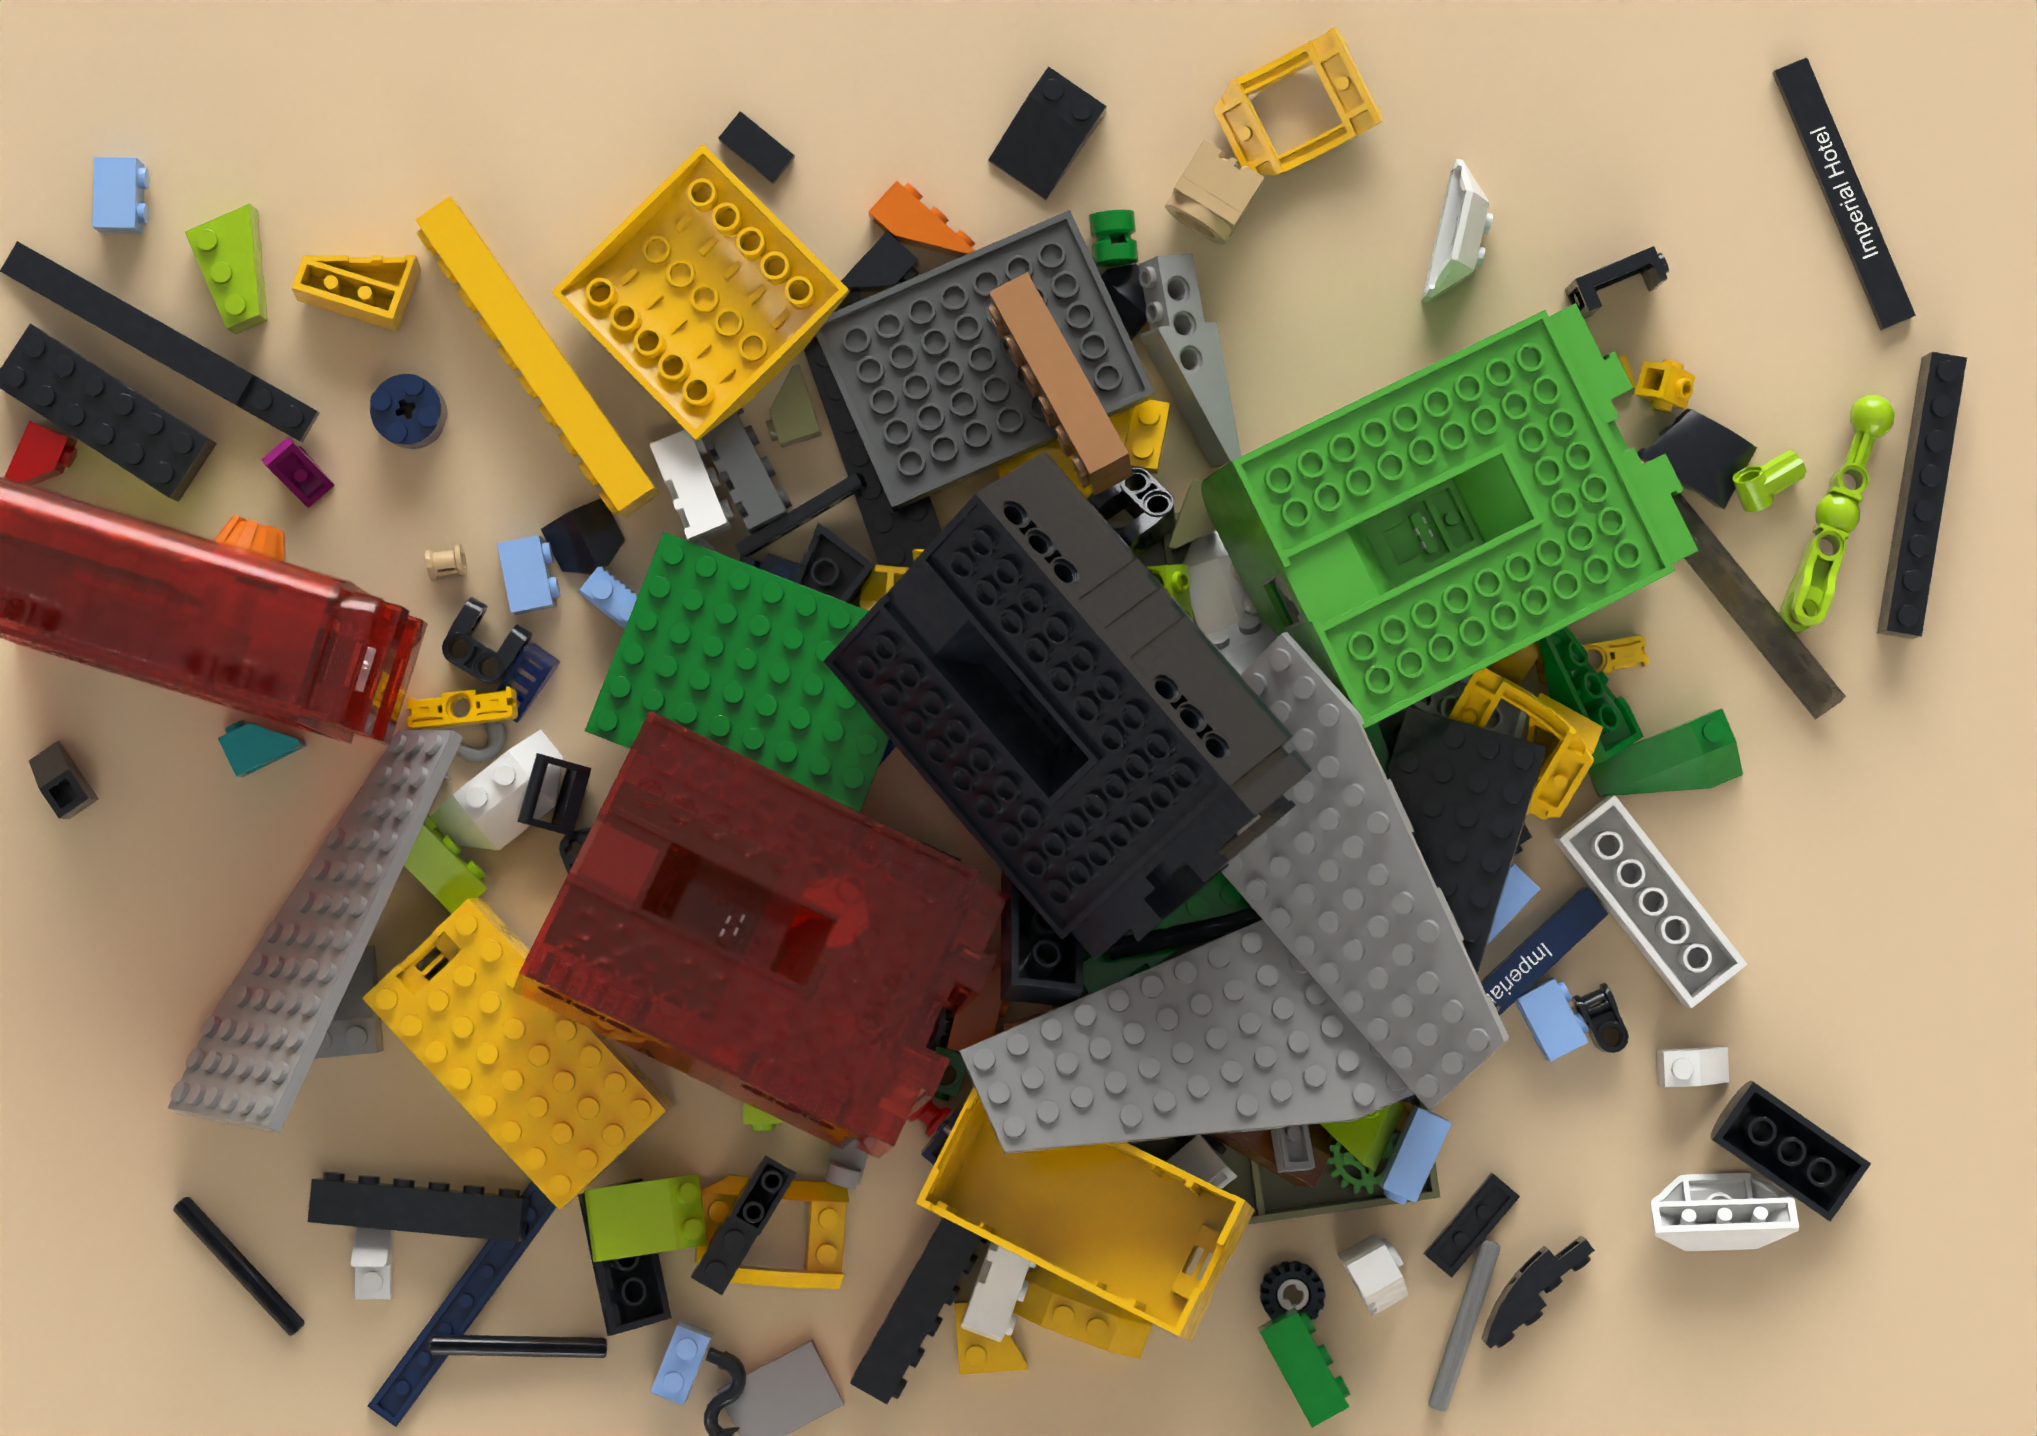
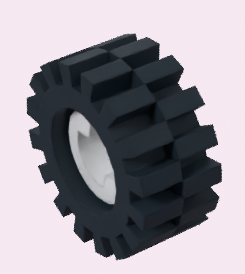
(1292, 1274)

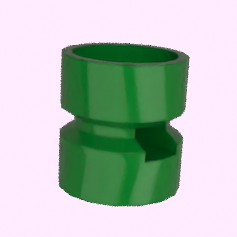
(1109, 226)

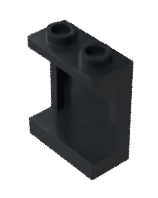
(1646, 262)

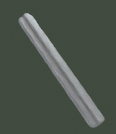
(1464, 1325)

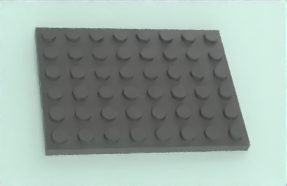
(937, 380)

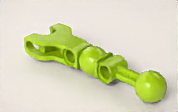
(1835, 519)

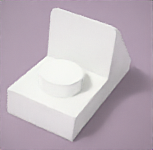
(373, 1264)

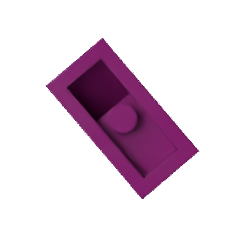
(298, 472)

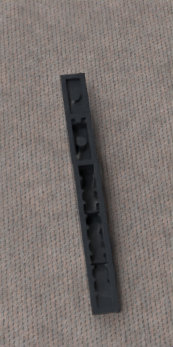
(160, 342)

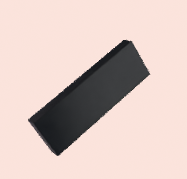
(1471, 1225)

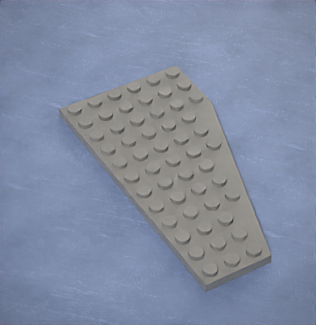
(1355, 893)
(290, 987)
(1183, 1049)

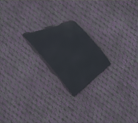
(1702, 455)

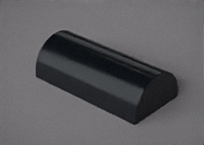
(1789, 1149)

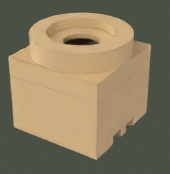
(1213, 194)

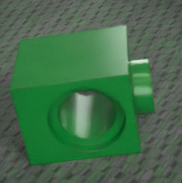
(944, 1091)

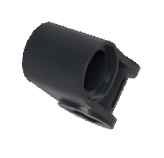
(1602, 1016)

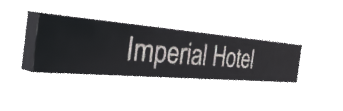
(1843, 193)

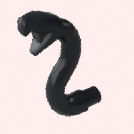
(733, 1365)

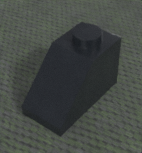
(882, 267)

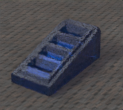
(540, 657)

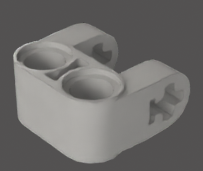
(846, 1166)

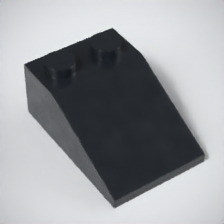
(1047, 133)

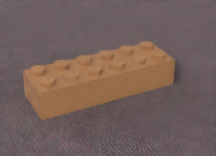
(1061, 384)

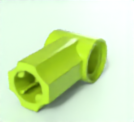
(1760, 483)

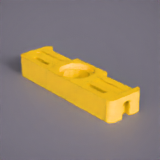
(1614, 655)
(484, 708)

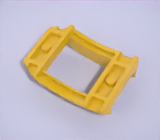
(1341, 82)
(1569, 761)
(823, 1237)

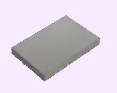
(784, 1394)

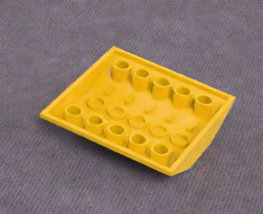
(702, 294)

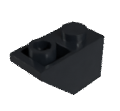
(61, 782)

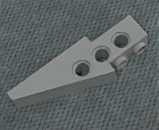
(1201, 383)

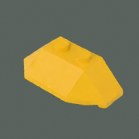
(1081, 1314)

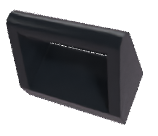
(569, 798)

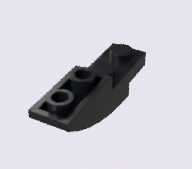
(743, 1224)
(1521, 1298)

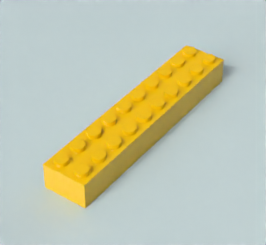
(531, 349)

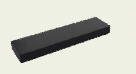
(801, 515)

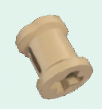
(446, 562)

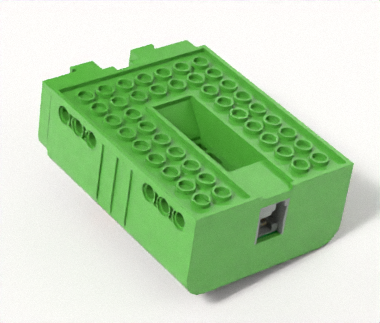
(1451, 515)

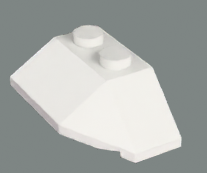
(1458, 233)
(1215, 586)
(489, 804)
(1722, 1212)

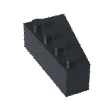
(833, 567)

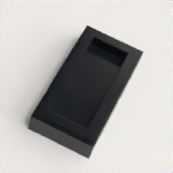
(756, 147)

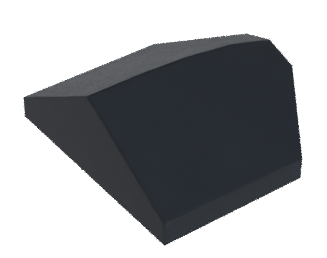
(1127, 296)
(584, 538)

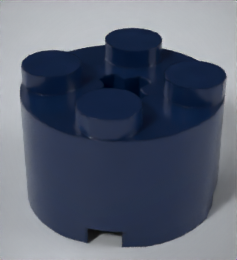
(389, 404)

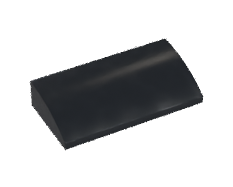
(629, 1287)

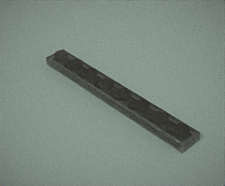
(1758, 617)

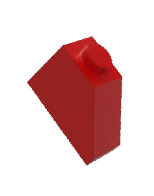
(41, 455)

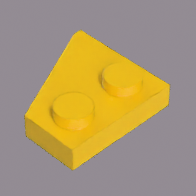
(983, 1354)

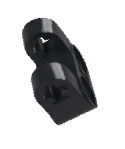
(1142, 505)
(478, 653)

